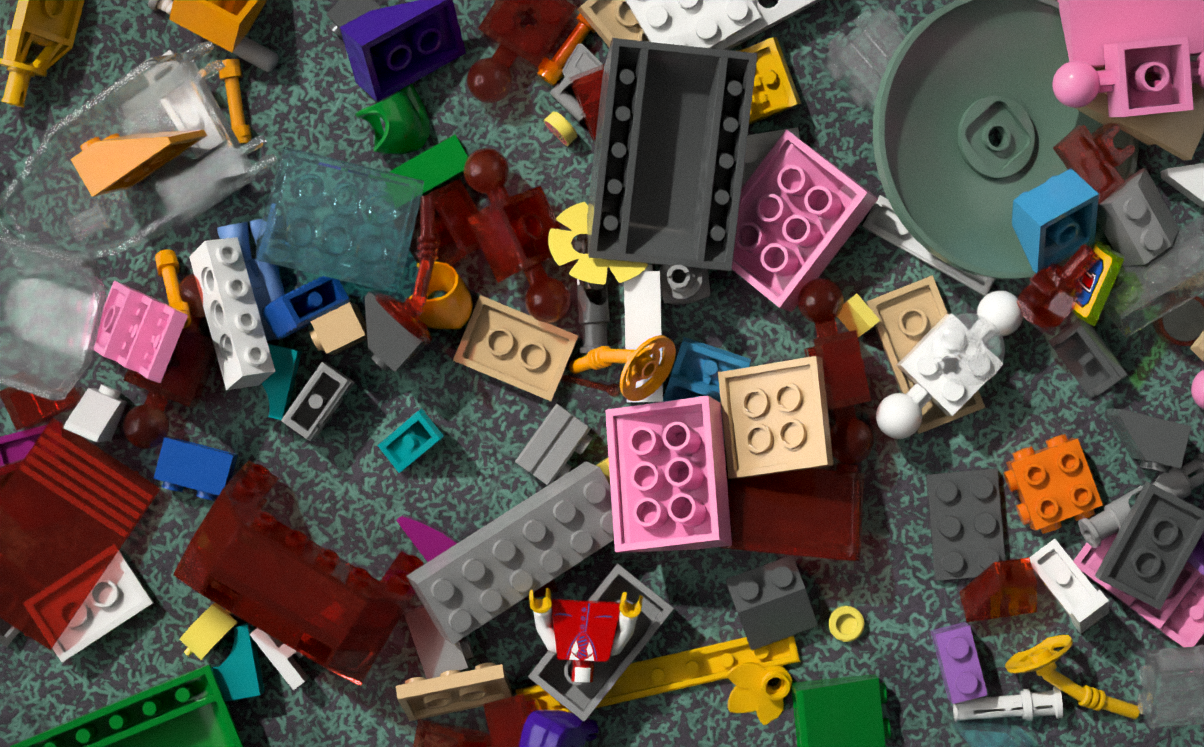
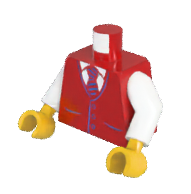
(584, 629)

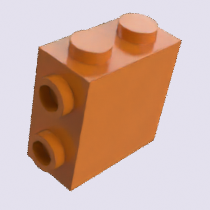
(1052, 484)

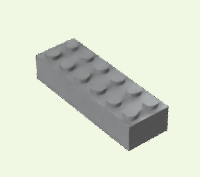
(516, 553)

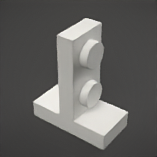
(1069, 586)
(281, 658)

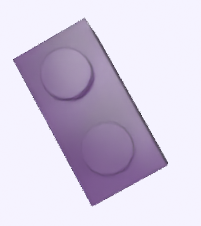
(959, 662)

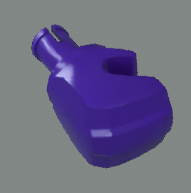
(557, 729)

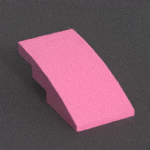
(138, 331)
(1183, 610)

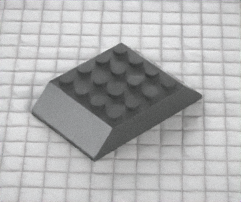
(669, 154)

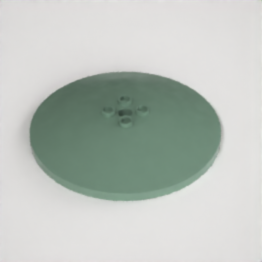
(937, 101)

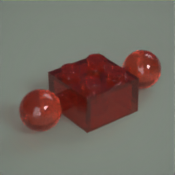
(490, 78)
(516, 234)
(843, 369)
(147, 423)

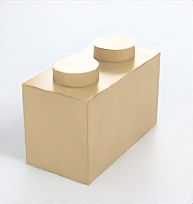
(339, 329)

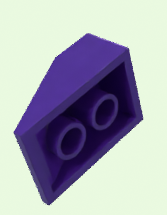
(401, 44)

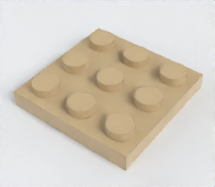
(775, 418)

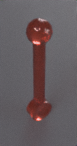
(612, 389)

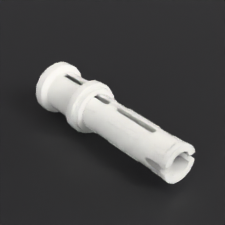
(1026, 704)

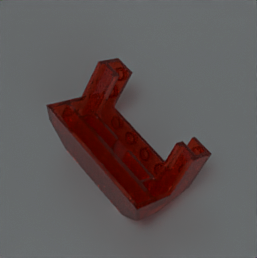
(291, 583)

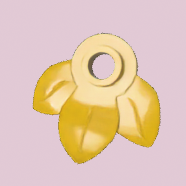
(755, 694)

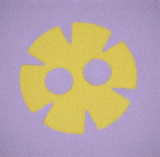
(586, 269)

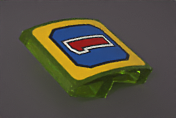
(1098, 283)

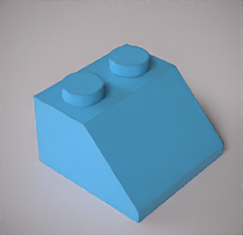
(1055, 219)

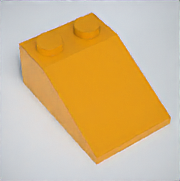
(217, 20)
(126, 160)

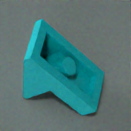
(410, 440)

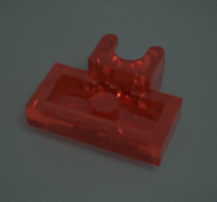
(1094, 157)

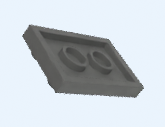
(964, 522)
(1152, 545)

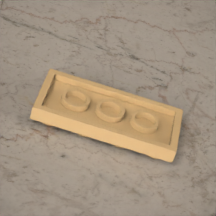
(904, 320)

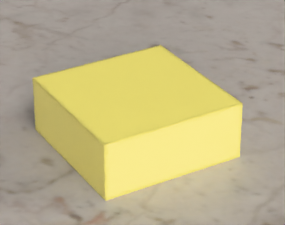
(857, 315)

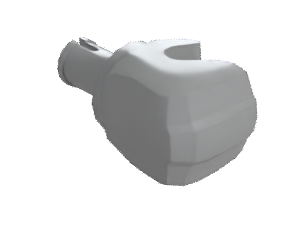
(684, 284)

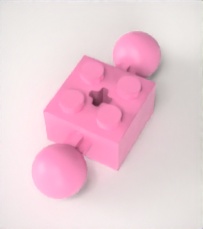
(1124, 78)

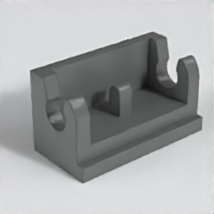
(1087, 357)

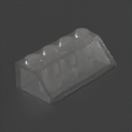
(1163, 284)

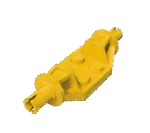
(41, 23)

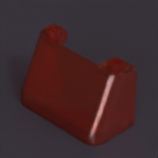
(799, 513)

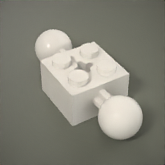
(901, 413)

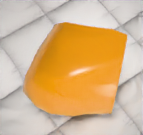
(452, 309)

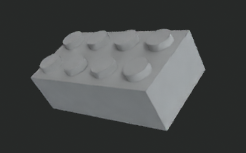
(583, 697)

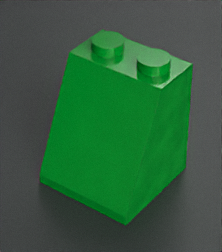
(840, 712)

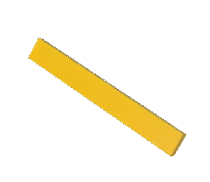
(681, 670)

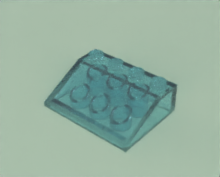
(339, 220)

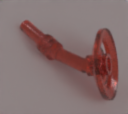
(409, 311)

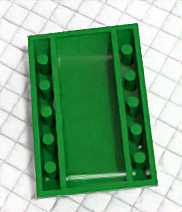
(169, 714)

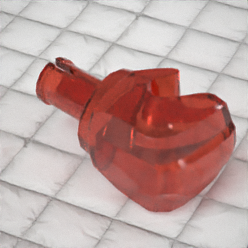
(1055, 290)

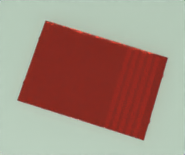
(62, 528)

